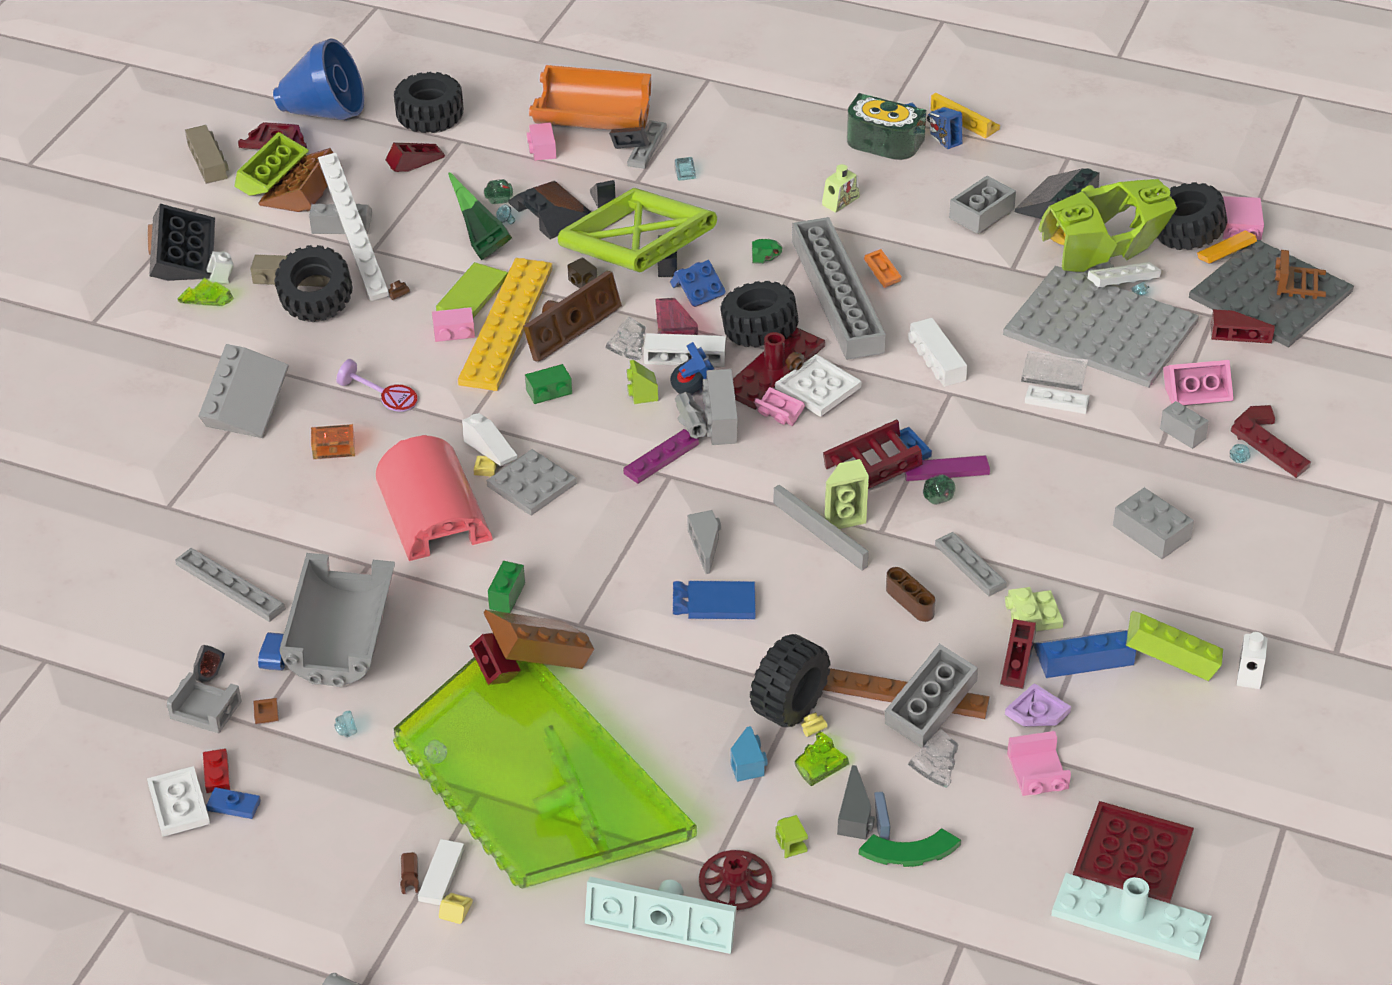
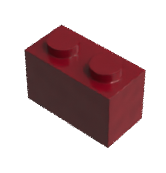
(492, 660)

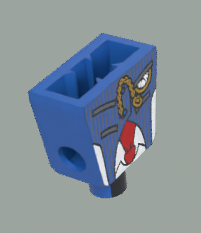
(946, 127)

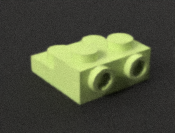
(1034, 607)

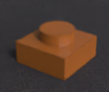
(266, 710)

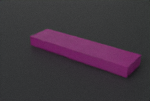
(950, 467)

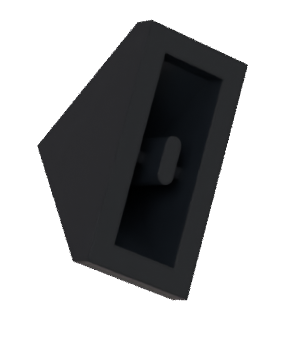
(603, 192)

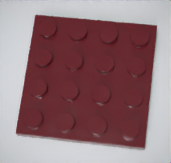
(1133, 845)

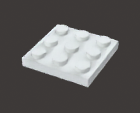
(818, 385)

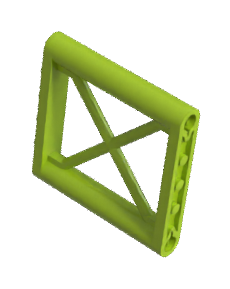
(586, 233)

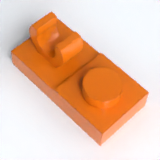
(882, 268)

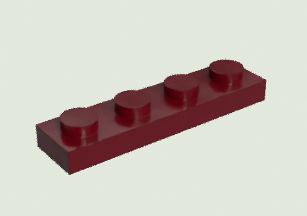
(1270, 446)

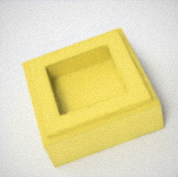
(484, 466)

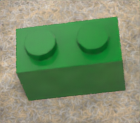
(548, 384)
(506, 587)

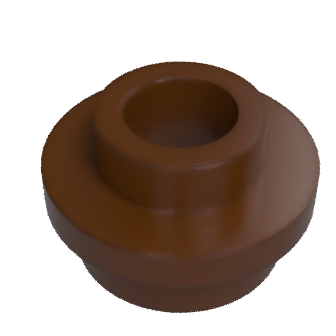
(795, 361)

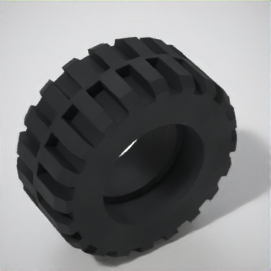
(428, 102)
(1197, 219)
(318, 303)
(758, 310)
(790, 680)

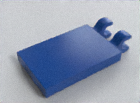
(715, 599)

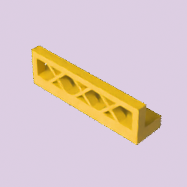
(970, 119)

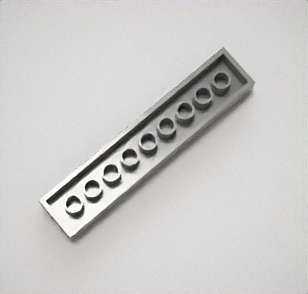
(838, 288)

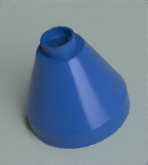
(322, 84)

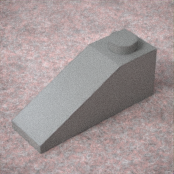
(703, 531)

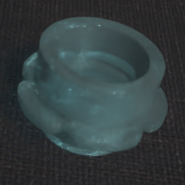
(1140, 289)
(1239, 453)

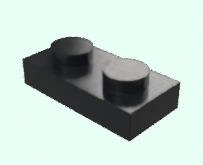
(629, 137)

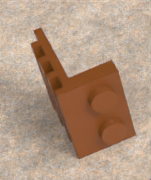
(1285, 278)

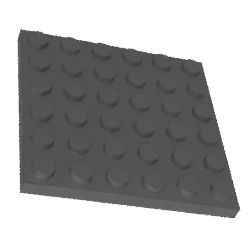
(1249, 287)

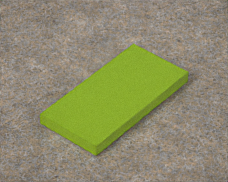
(473, 289)

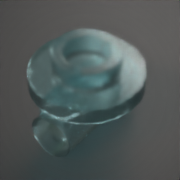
(504, 214)
(345, 724)

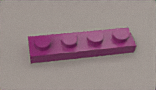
(660, 456)

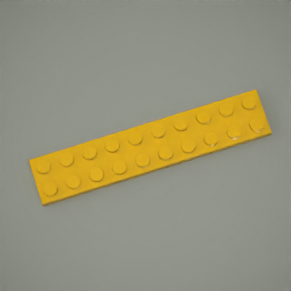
(505, 324)

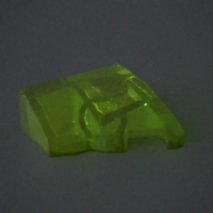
(206, 294)
(820, 760)

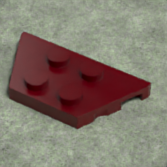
(266, 131)

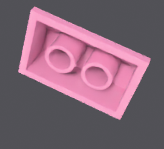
(1199, 382)

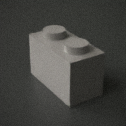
(1184, 424)

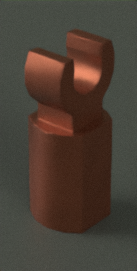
(409, 872)

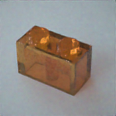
(333, 441)

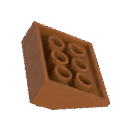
(300, 186)
(539, 639)

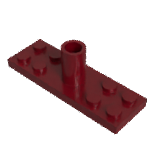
(771, 366)

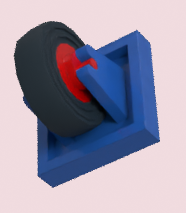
(689, 375)

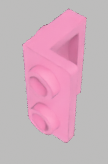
(780, 406)

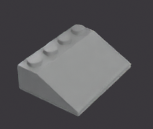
(243, 391)

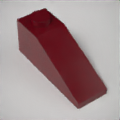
(410, 156)
(1234, 326)
(1018, 653)

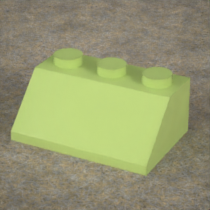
(847, 495)

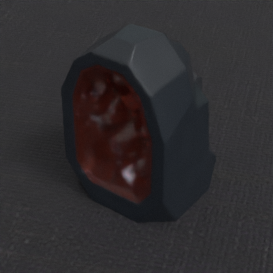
(207, 663)

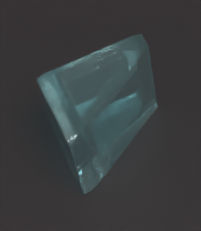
(685, 168)

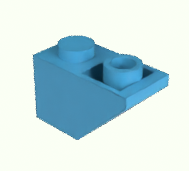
(746, 757)

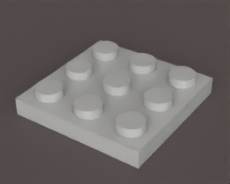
(531, 482)

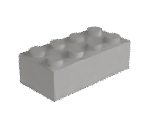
(931, 695)

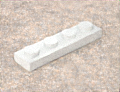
(1123, 274)

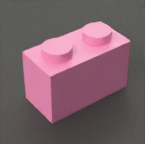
(541, 141)
(453, 324)

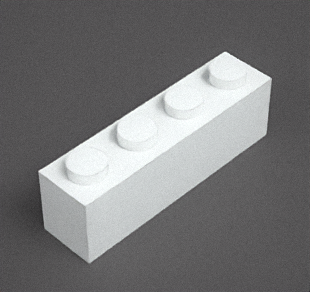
(672, 349)
(937, 352)

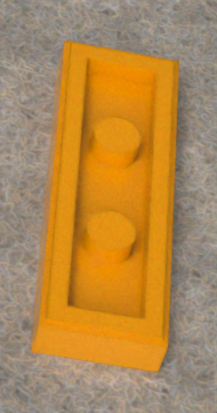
(1227, 247)

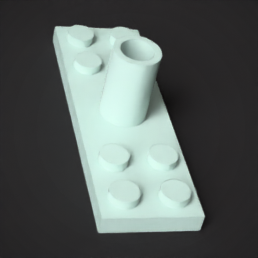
(660, 914)
(1132, 914)

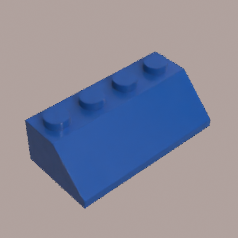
(1084, 653)

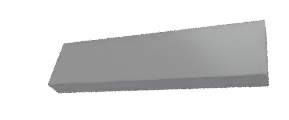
(641, 155)
(970, 564)

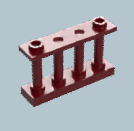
(888, 466)

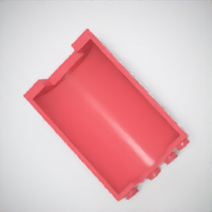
(428, 494)

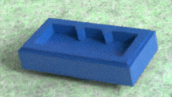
(233, 803)

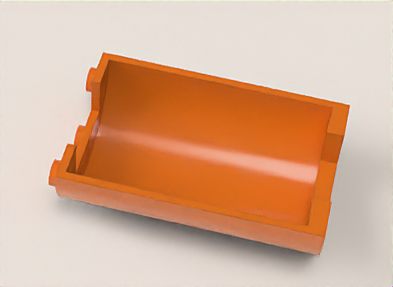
(592, 98)

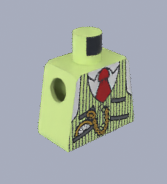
(840, 189)

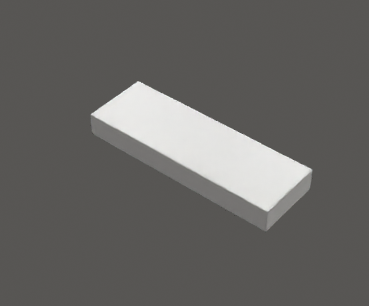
(1057, 399)
(441, 872)

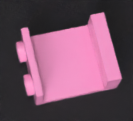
(1243, 215)
(1037, 763)

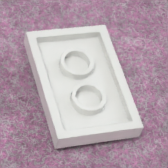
(178, 801)

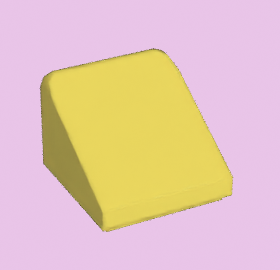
(455, 908)

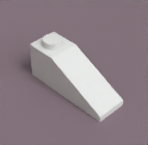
(486, 438)

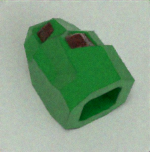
(765, 250)

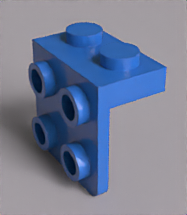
(699, 283)

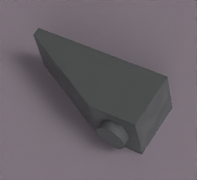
(855, 810)

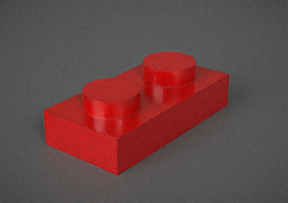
(216, 770)

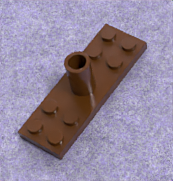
(571, 316)

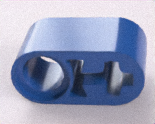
(270, 654)

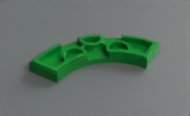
(910, 853)

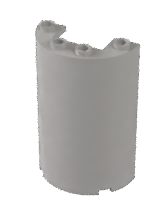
(335, 621)

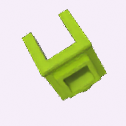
(790, 836)

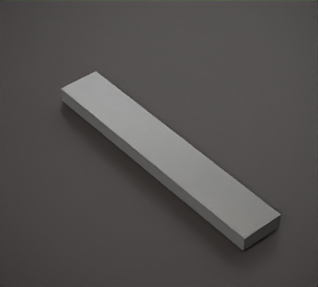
(821, 527)
(230, 584)

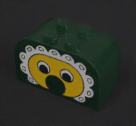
(885, 127)

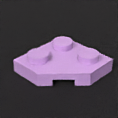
(1037, 708)

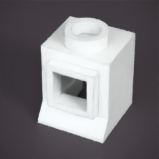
(220, 267)

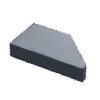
(882, 817)

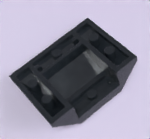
(552, 206)

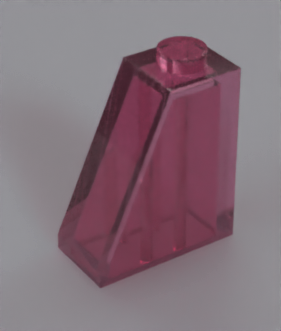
(673, 318)

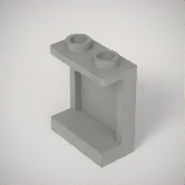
(203, 704)

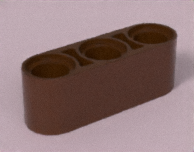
(910, 594)

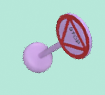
(394, 397)

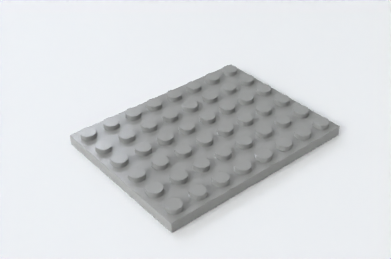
(1102, 325)

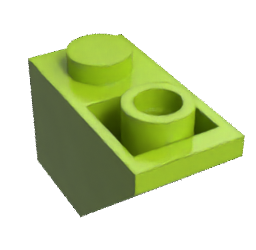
(642, 384)

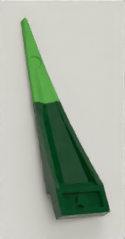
(483, 227)

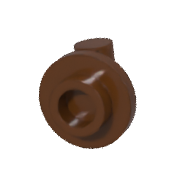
(398, 289)

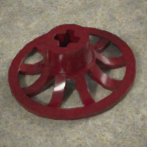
(735, 874)

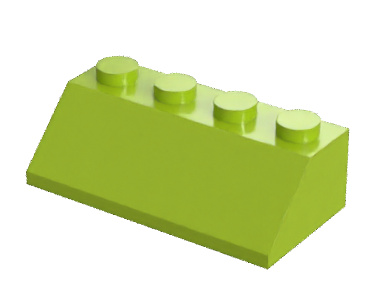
(269, 165)
(1173, 646)

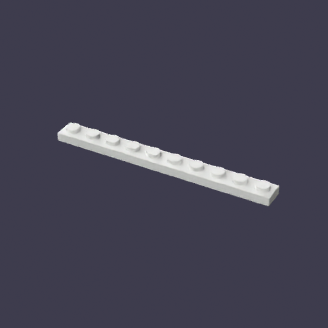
(353, 227)

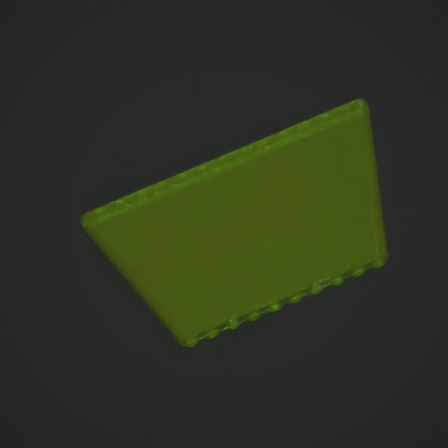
(502, 764)

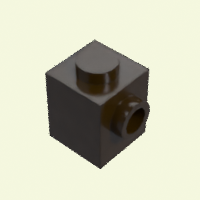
(581, 272)

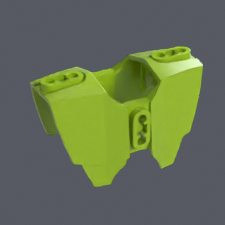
(1085, 217)

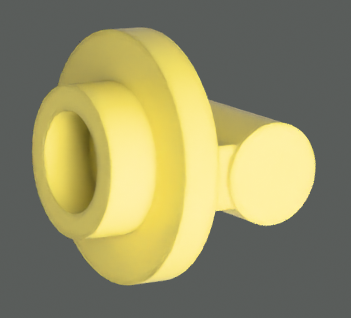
(813, 724)

